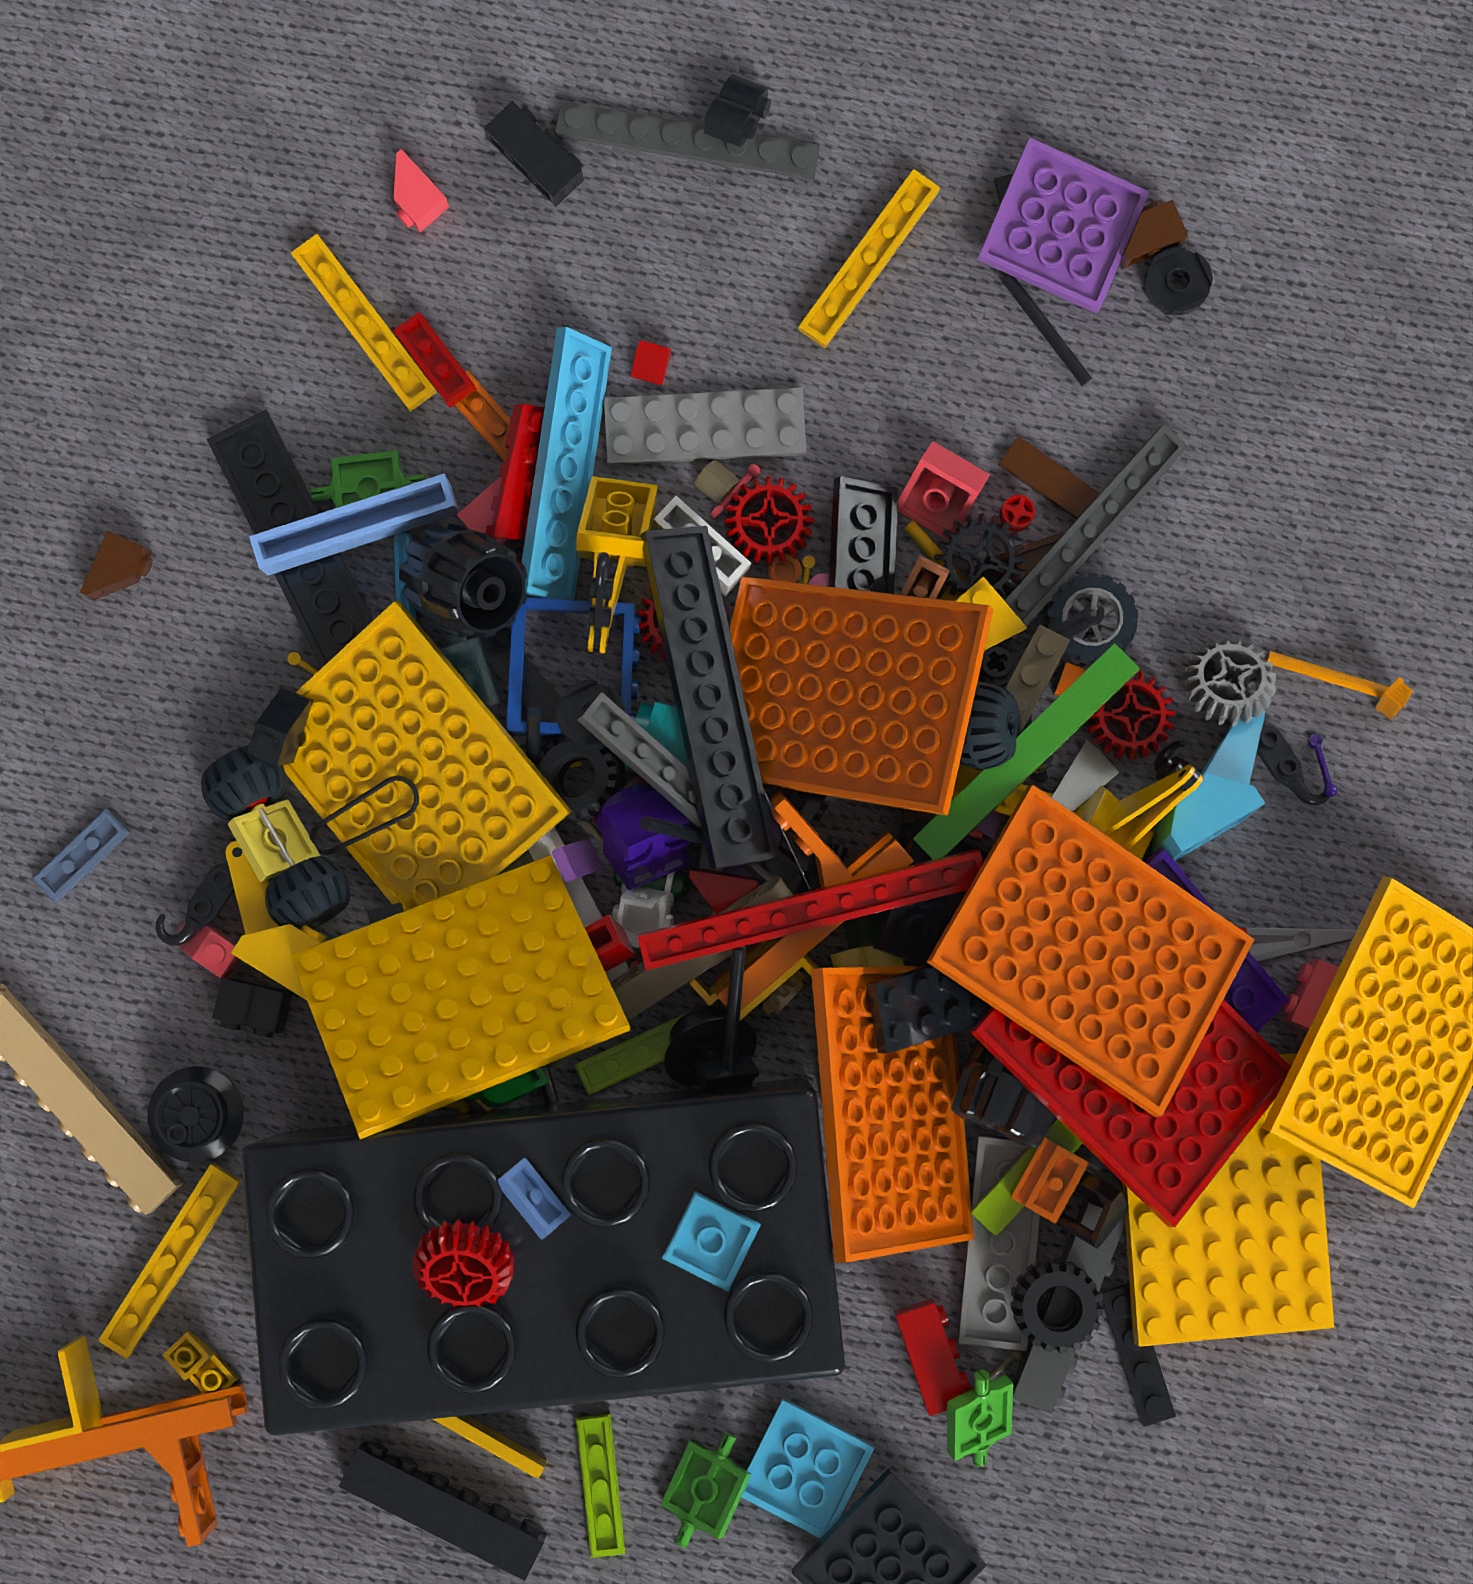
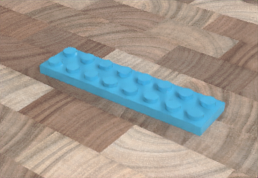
(564, 463)

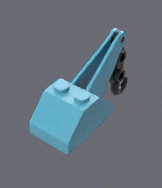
(1225, 792)

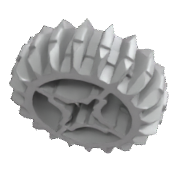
(1221, 697)

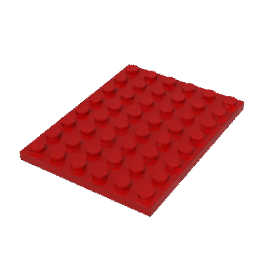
(1164, 1157)

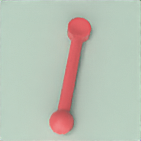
(753, 471)

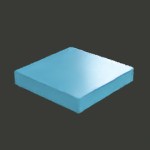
(711, 1240)

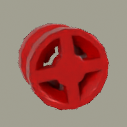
(1019, 506)

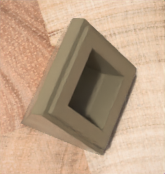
(716, 481)

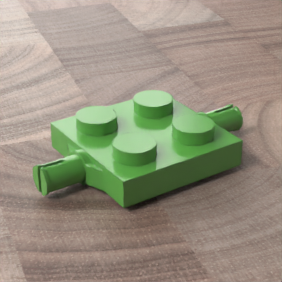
(363, 477)
(979, 1417)
(705, 1489)

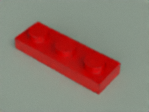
(434, 359)

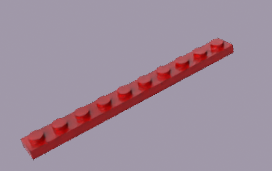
(809, 910)

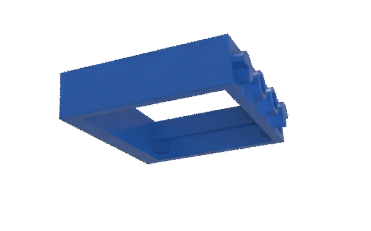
(630, 658)

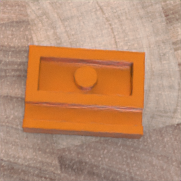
(1049, 1180)

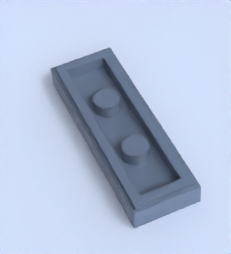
(81, 855)

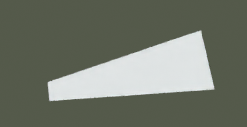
(1084, 777)

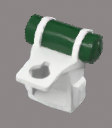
(649, 904)

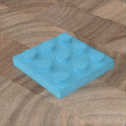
(805, 1468)

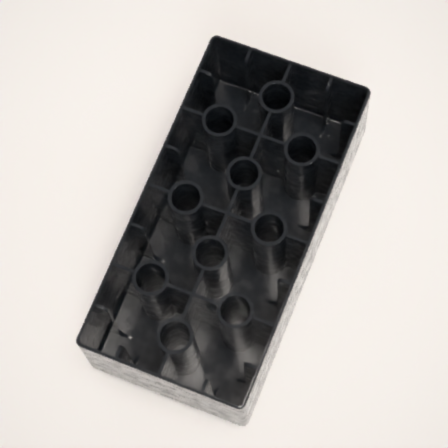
(587, 1306)

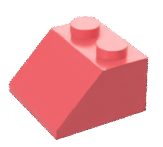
(941, 490)
(1314, 983)

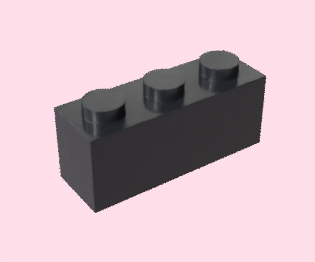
(535, 152)

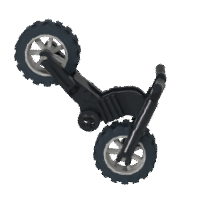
(1077, 629)

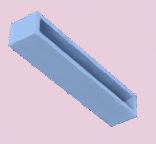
(354, 524)

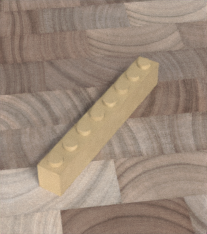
(82, 1109)

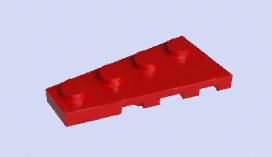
(517, 474)

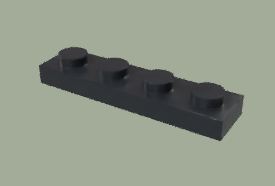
(1139, 1362)

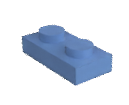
(533, 1198)

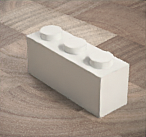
(729, 562)

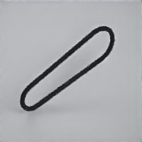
(356, 801)

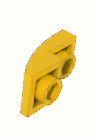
(199, 1363)

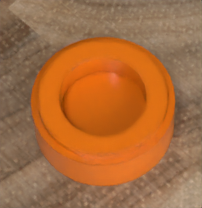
(788, 572)

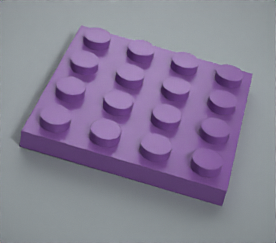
(1063, 225)

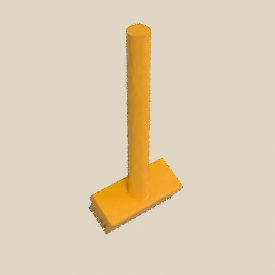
(1391, 698)

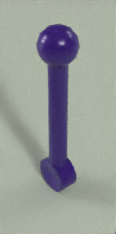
(1315, 742)

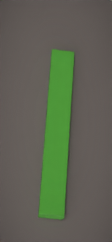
(1032, 749)

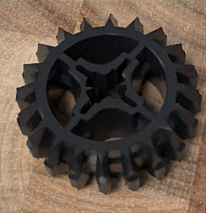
(989, 531)

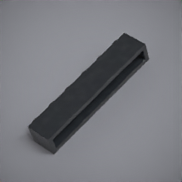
(443, 1510)

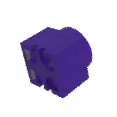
(638, 853)

